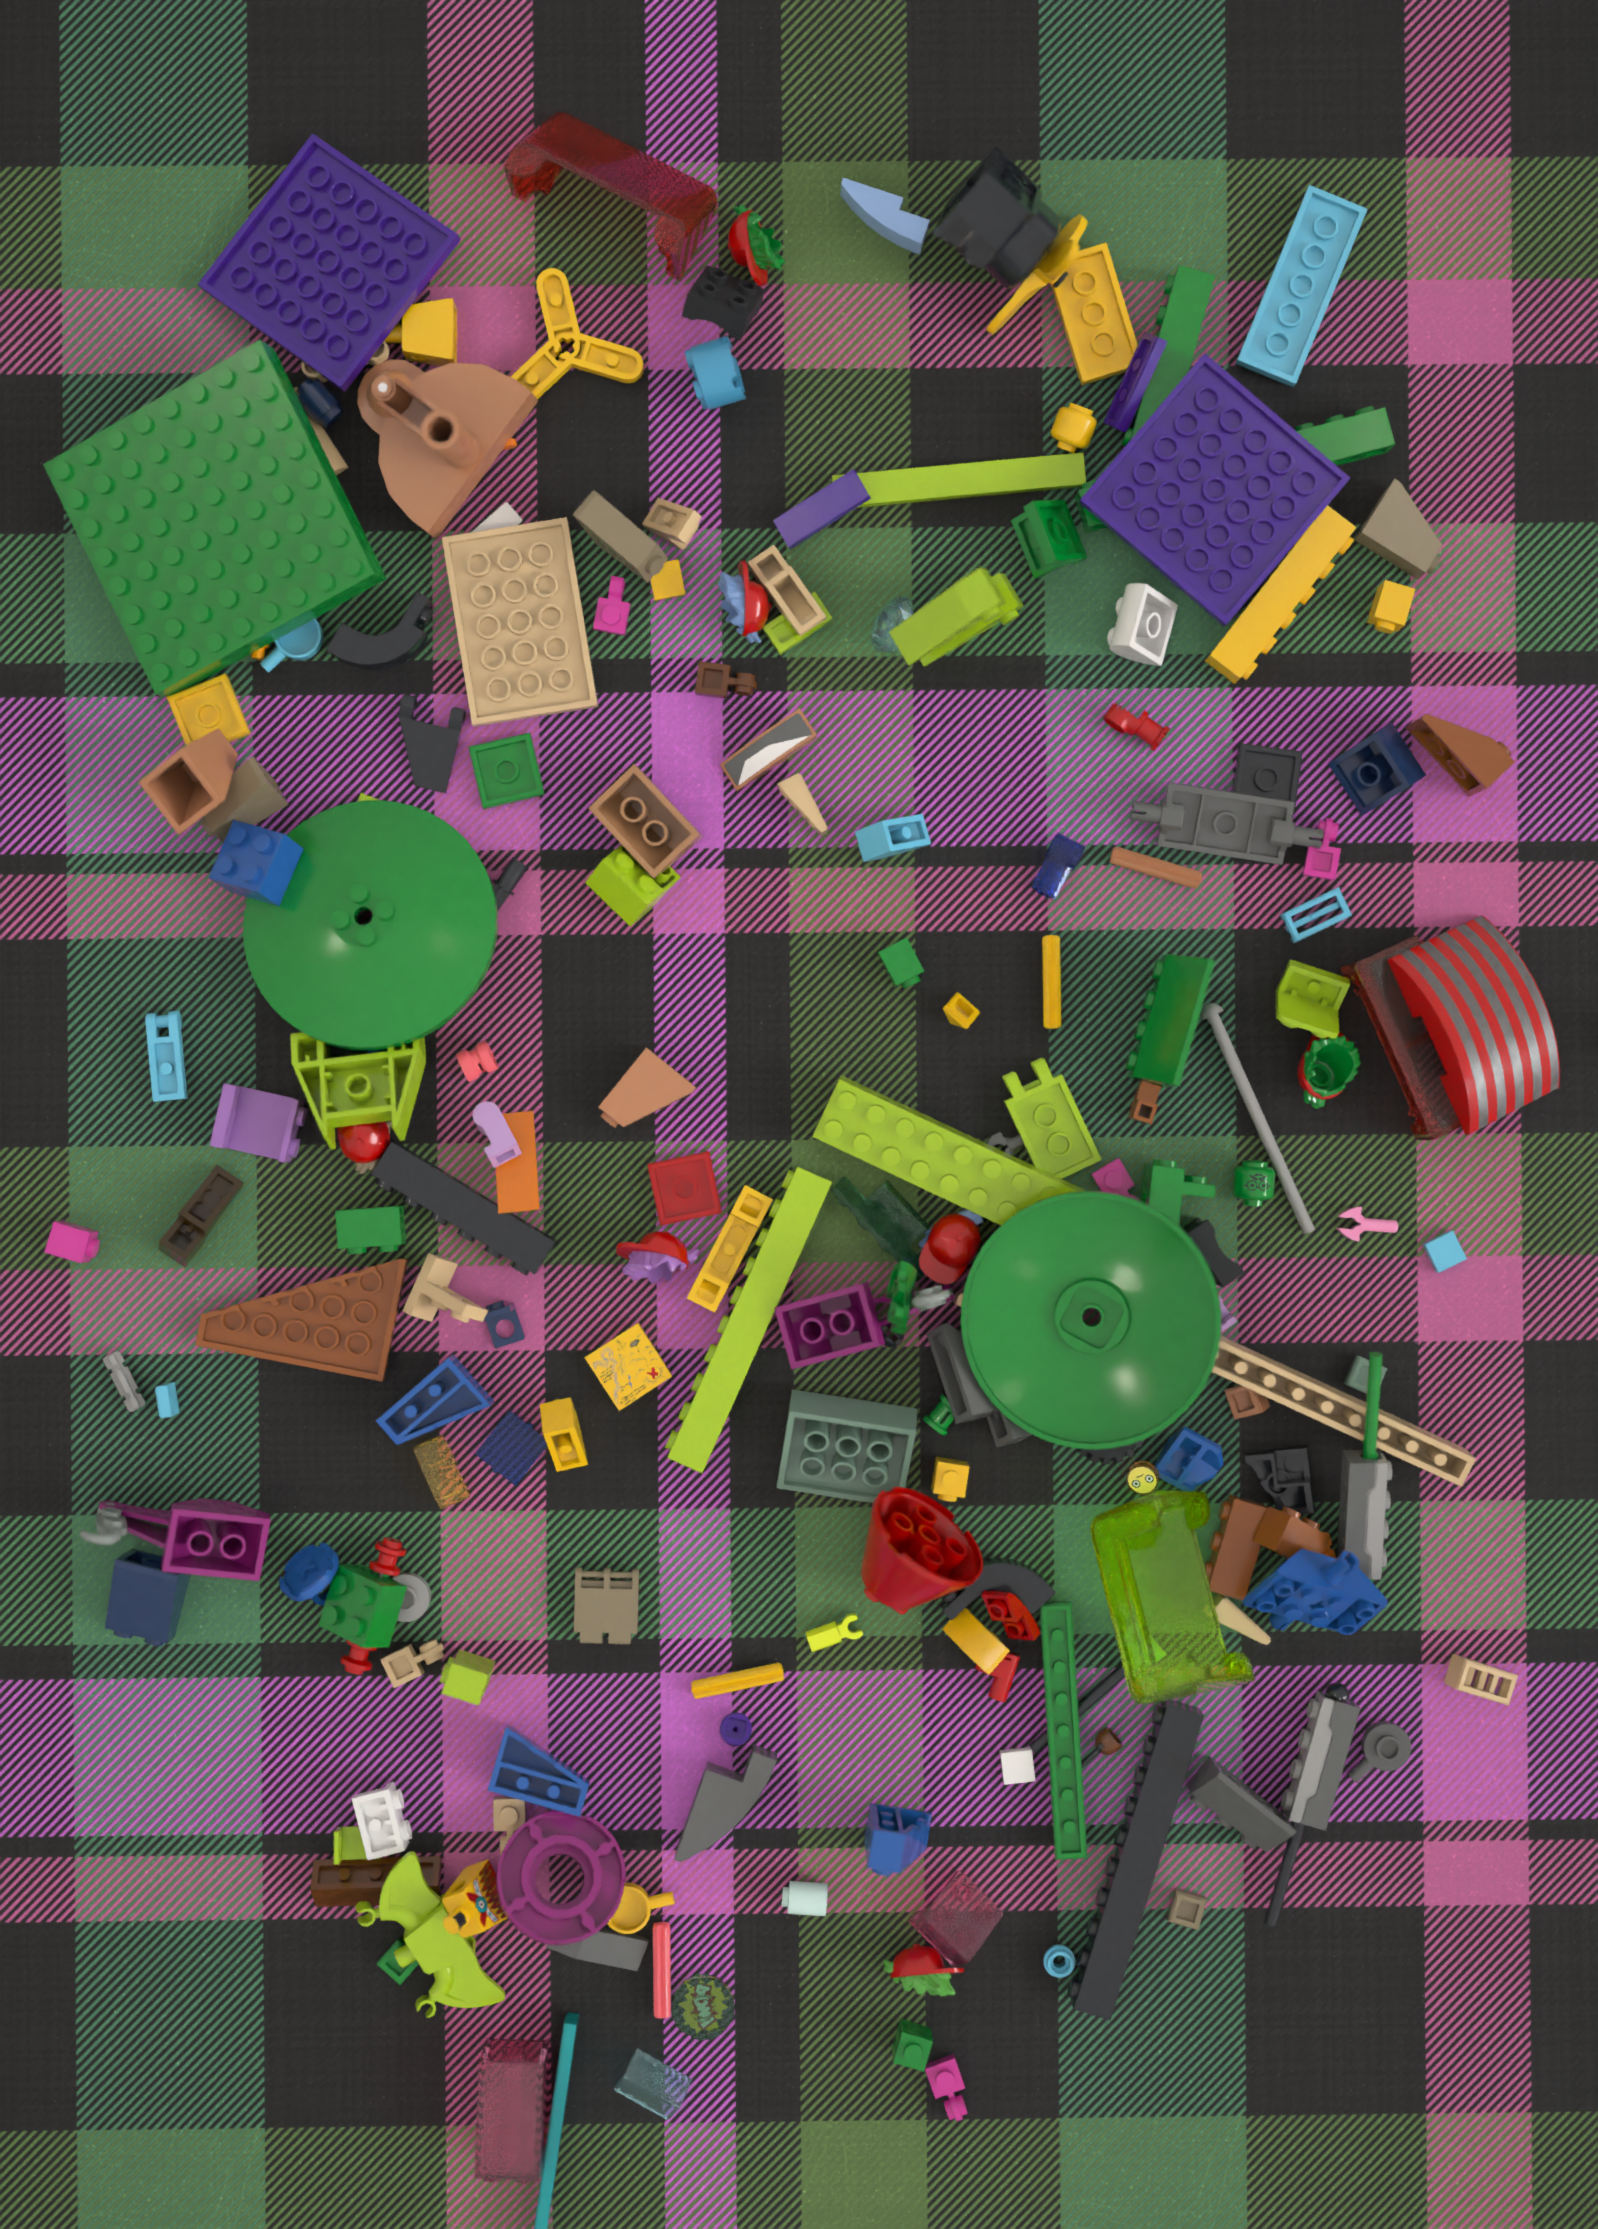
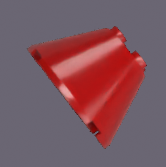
(915, 1551)

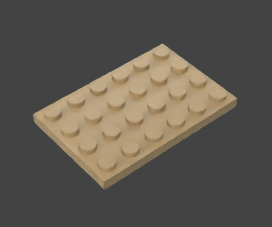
(519, 622)

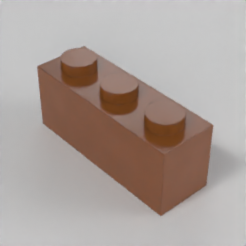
(1233, 1547)

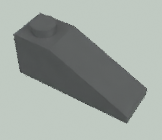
(608, 1948)

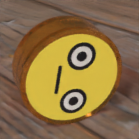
(1143, 1478)

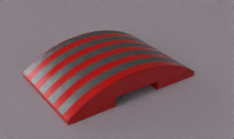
(1482, 1020)

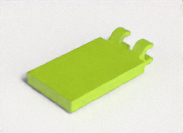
(1050, 1122)

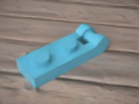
(166, 1057)

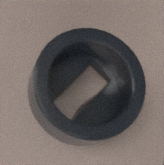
(888, 1341)

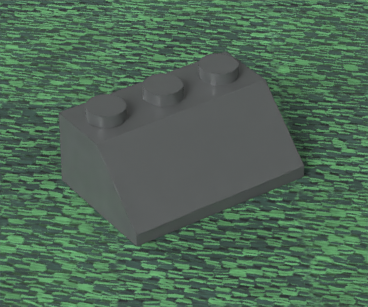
(1239, 1806)

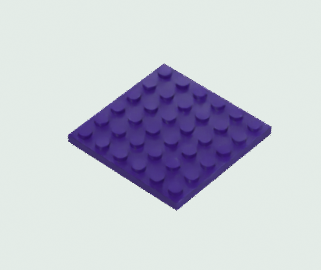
(329, 262)
(1214, 489)

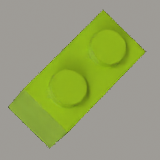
(467, 1676)

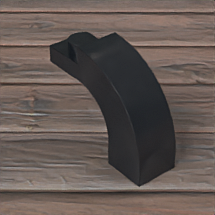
(387, 649)
(1005, 1576)

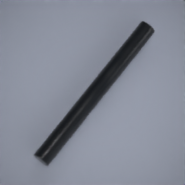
(1086, 1702)

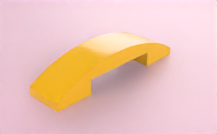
(729, 1248)

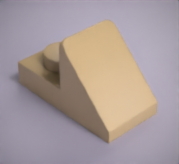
(672, 522)

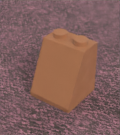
(192, 780)

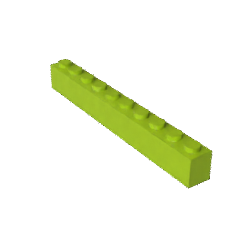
(749, 1319)

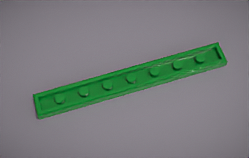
(1063, 1730)

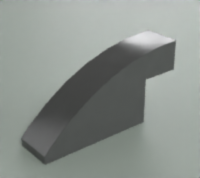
(963, 1390)
(723, 1801)

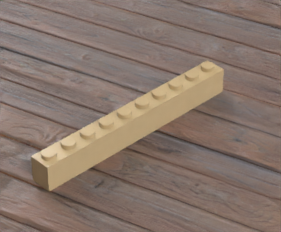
(1341, 1411)

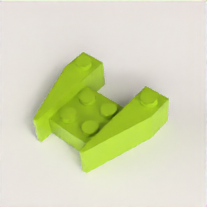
(957, 617)
(358, 1086)

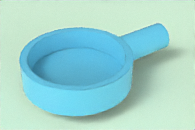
(297, 645)

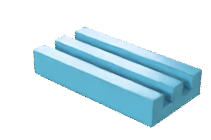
(1291, 926)

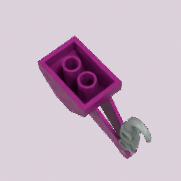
(842, 1322)
(200, 1538)

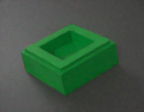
(390, 1965)

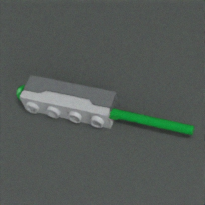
(1364, 1489)

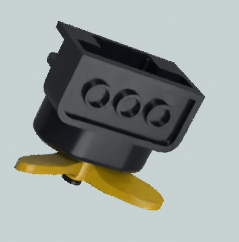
(1009, 231)

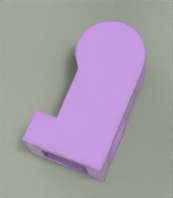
(493, 1125)

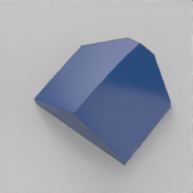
(1189, 1459)

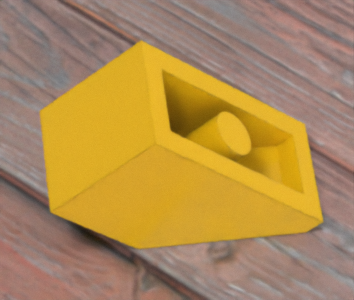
(563, 1434)

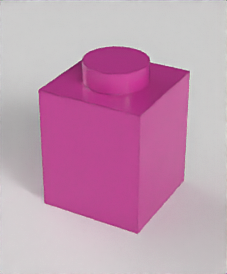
(72, 1242)

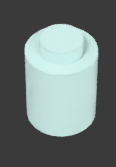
(805, 1898)

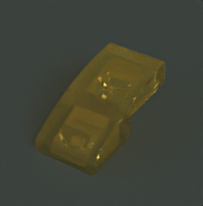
(441, 1472)

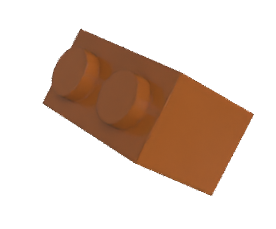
(1287, 1534)

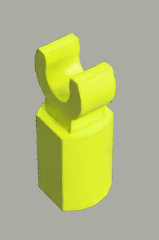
(832, 1633)

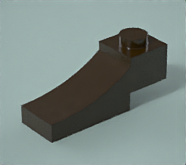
(200, 1216)

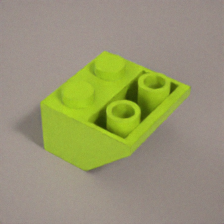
(628, 886)

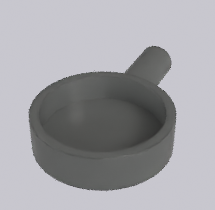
(1383, 1747)

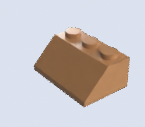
(645, 821)

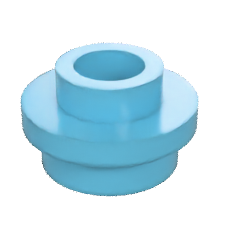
(1063, 1969)

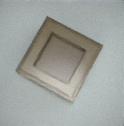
(1186, 1909)

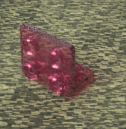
(957, 1920)

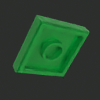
(506, 771)

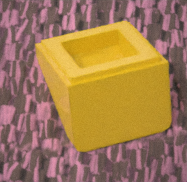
(668, 581)

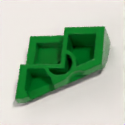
(900, 1290)

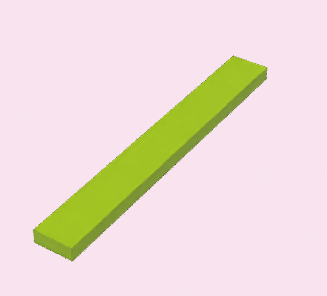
(973, 479)

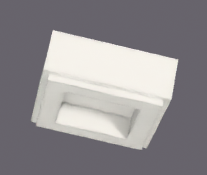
(1017, 1765)

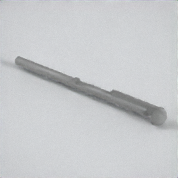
(1210, 1013)

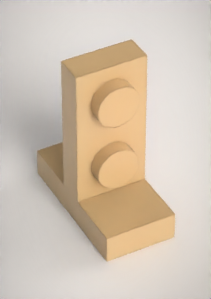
(432, 1293)

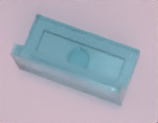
(653, 2084)

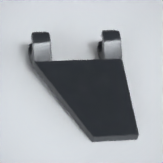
(429, 746)

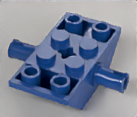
(1318, 1592)

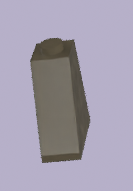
(1400, 533)
(620, 537)
(249, 799)

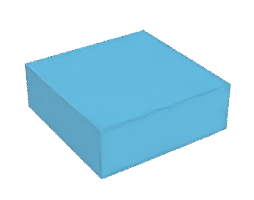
(1444, 1251)
(167, 1400)

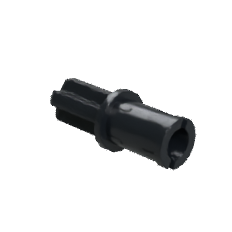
(508, 880)

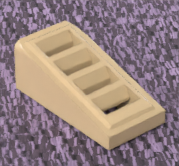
(799, 796)
(1234, 1618)
(1461, 1672)

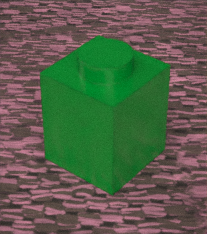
(901, 964)
(912, 2045)

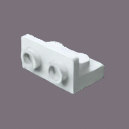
(382, 1821)

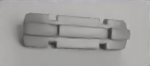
(124, 1381)

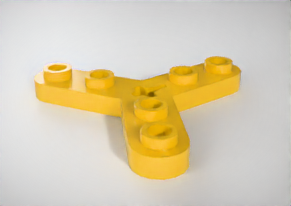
(589, 352)

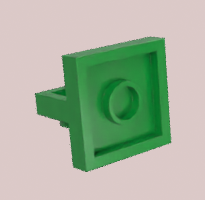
(1048, 536)

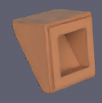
(1245, 1401)

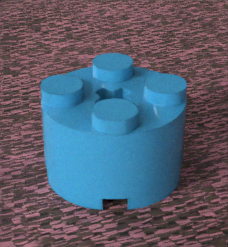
(717, 373)

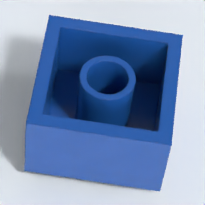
(256, 862)

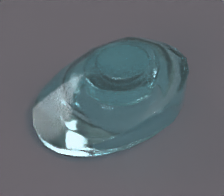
(886, 620)

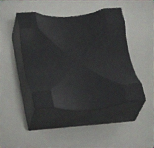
(723, 301)
(1221, 1266)

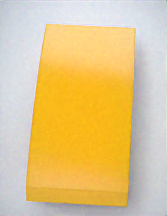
(976, 1640)

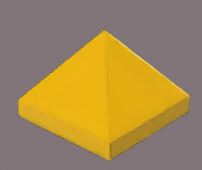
(960, 1011)

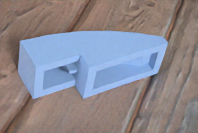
(885, 215)

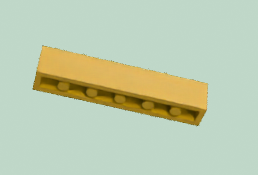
(1280, 594)

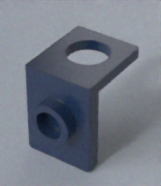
(497, 1312)

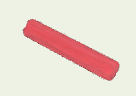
(661, 1970)

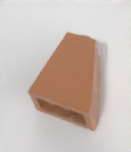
(644, 1090)

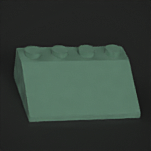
(845, 1446)

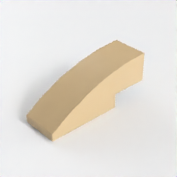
(786, 590)

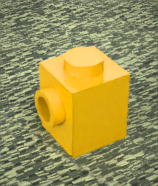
(949, 1478)

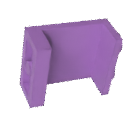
(258, 1122)

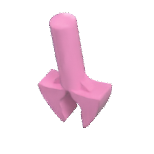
(1365, 1224)

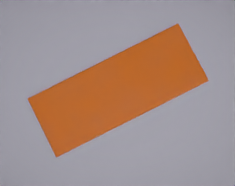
(518, 1177)

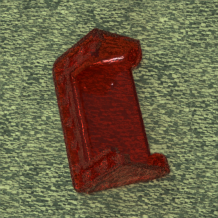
(567, 142)

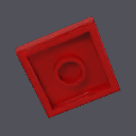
(684, 1188)

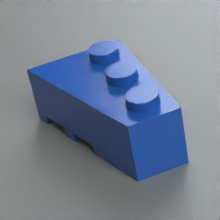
(437, 1400)
(536, 1776)
(895, 1837)

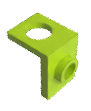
(348, 1844)

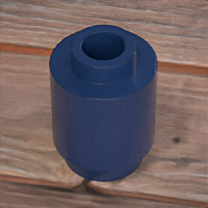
(319, 402)

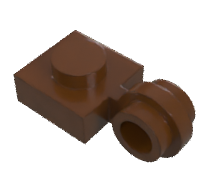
(715, 679)

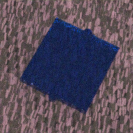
(512, 1447)

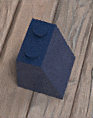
(145, 1598)

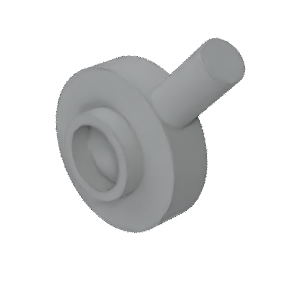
(416, 1597)

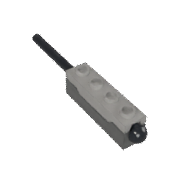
(1314, 1776)

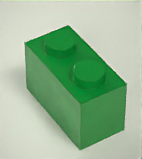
(370, 1228)

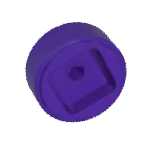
(735, 1729)

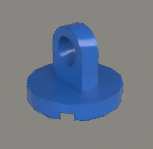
(309, 1573)

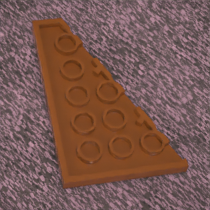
(324, 1325)

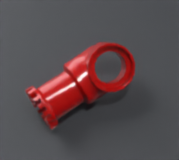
(1142, 727)

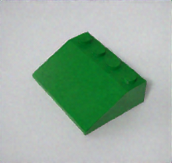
(1169, 1019)

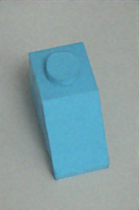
(892, 837)

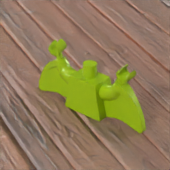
(450, 1957)

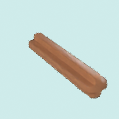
(1155, 867)

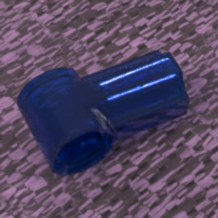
(1060, 860)

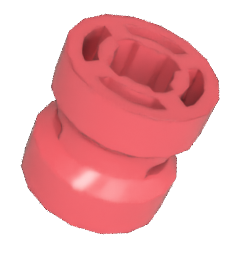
(477, 1061)

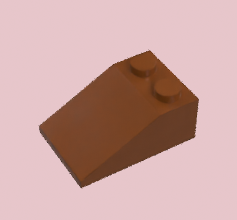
(1465, 755)

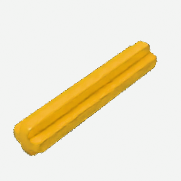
(1051, 981)
(737, 1680)

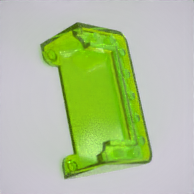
(1163, 1598)

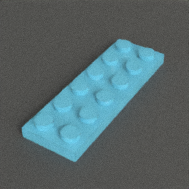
(1301, 286)

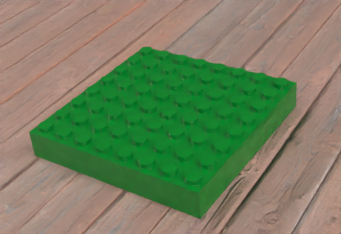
(214, 520)

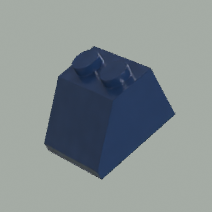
(1377, 769)

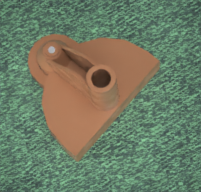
(439, 431)

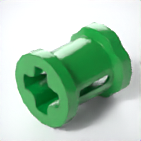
(941, 1416)

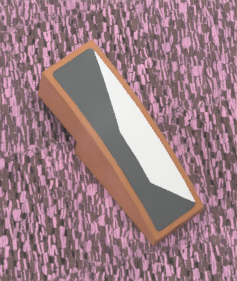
(769, 750)

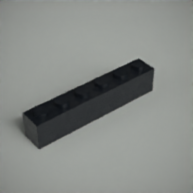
(463, 1207)

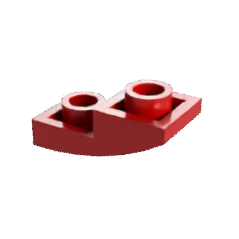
(1013, 1614)

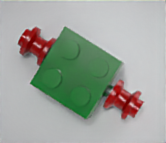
(365, 1605)

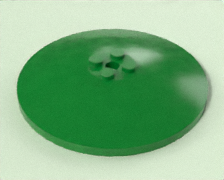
(403, 968)
(1081, 1379)

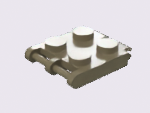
(606, 1606)

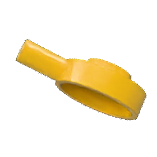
(636, 1908)

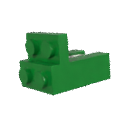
(1165, 1185)

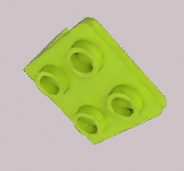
(1310, 999)

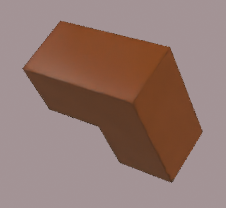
(1144, 1102)

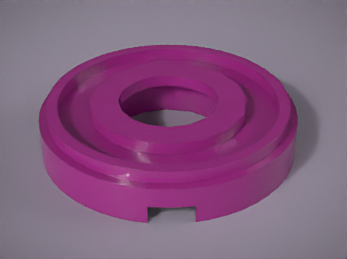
(602, 1869)

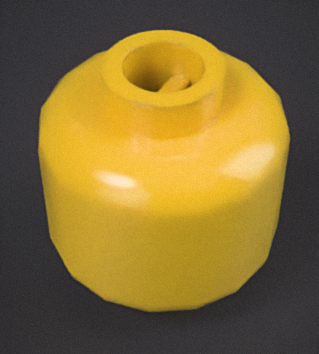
(1073, 427)

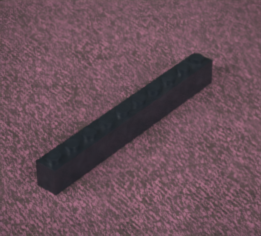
(1135, 1858)

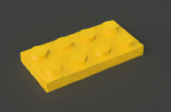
(1095, 316)

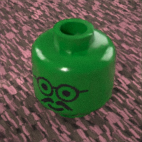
(1253, 1182)

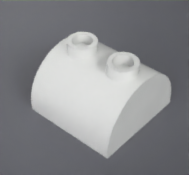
(1142, 624)

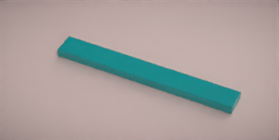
(556, 2121)

